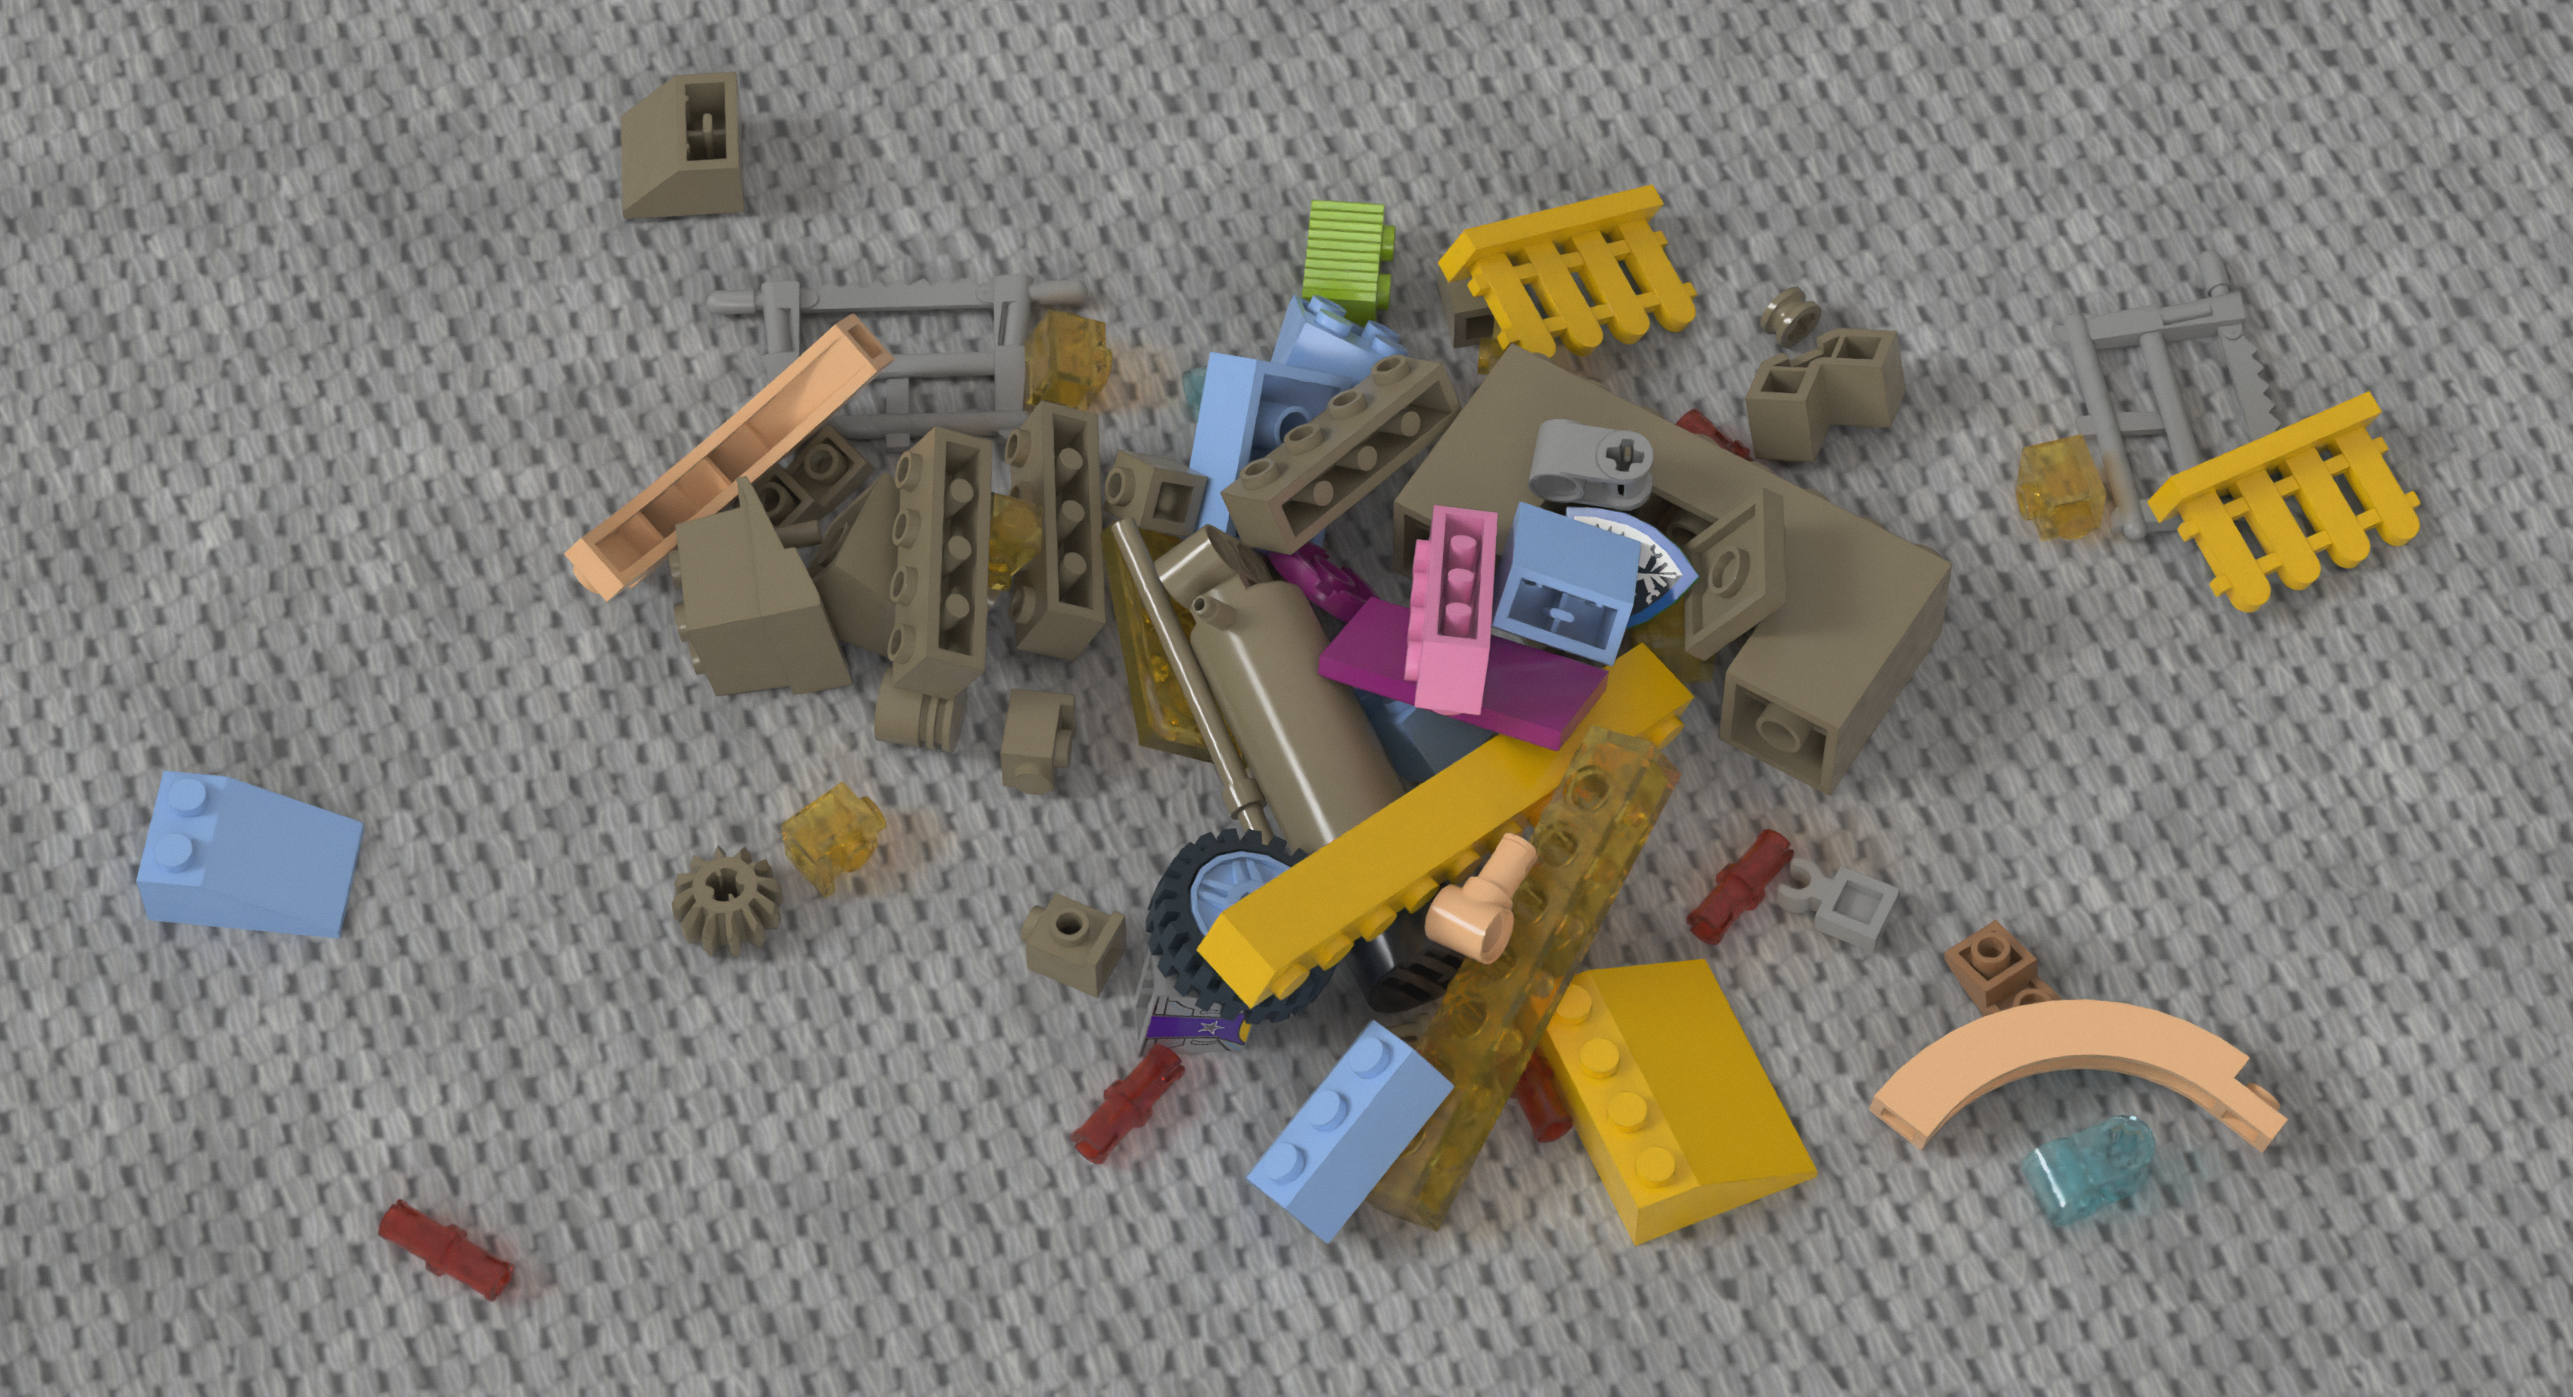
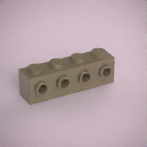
(1341, 454)
(941, 563)
(1061, 589)

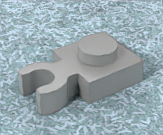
(1846, 907)

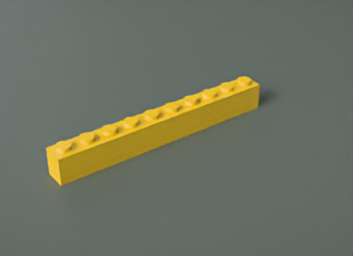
(1421, 841)

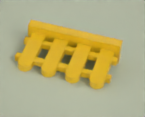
(1565, 240)
(2296, 455)

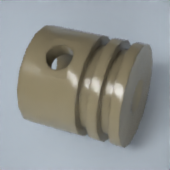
(918, 718)

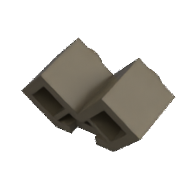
(1845, 381)

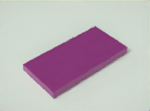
(1525, 688)

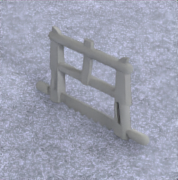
(1008, 296)
(2150, 328)

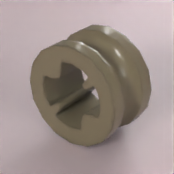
(1790, 317)

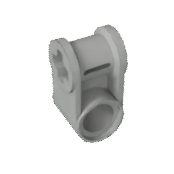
(1586, 464)

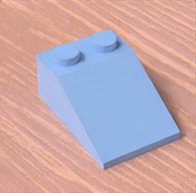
(246, 858)

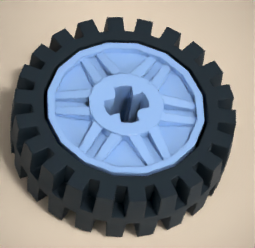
(1190, 898)

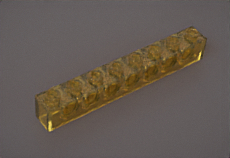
(1502, 1008)

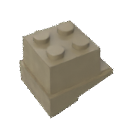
(753, 604)

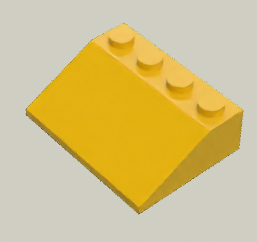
(1669, 1096)

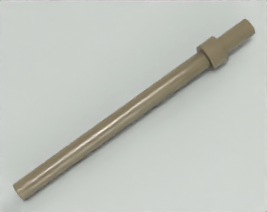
(1241, 793)

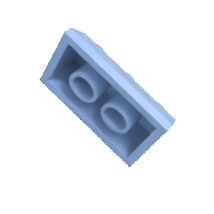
(1245, 417)
(1349, 1131)

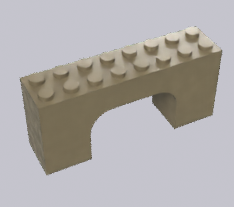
(1856, 596)

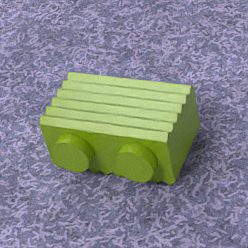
(1346, 257)

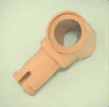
(1479, 914)

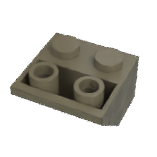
(684, 149)

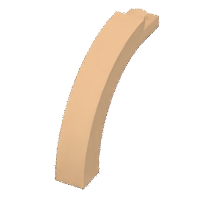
(2072, 1037)

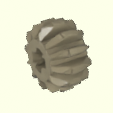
(727, 901)

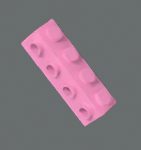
(1452, 611)

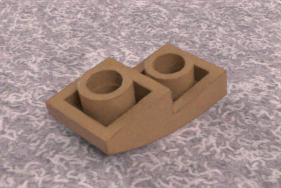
(1997, 971)

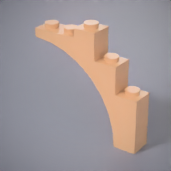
(748, 444)

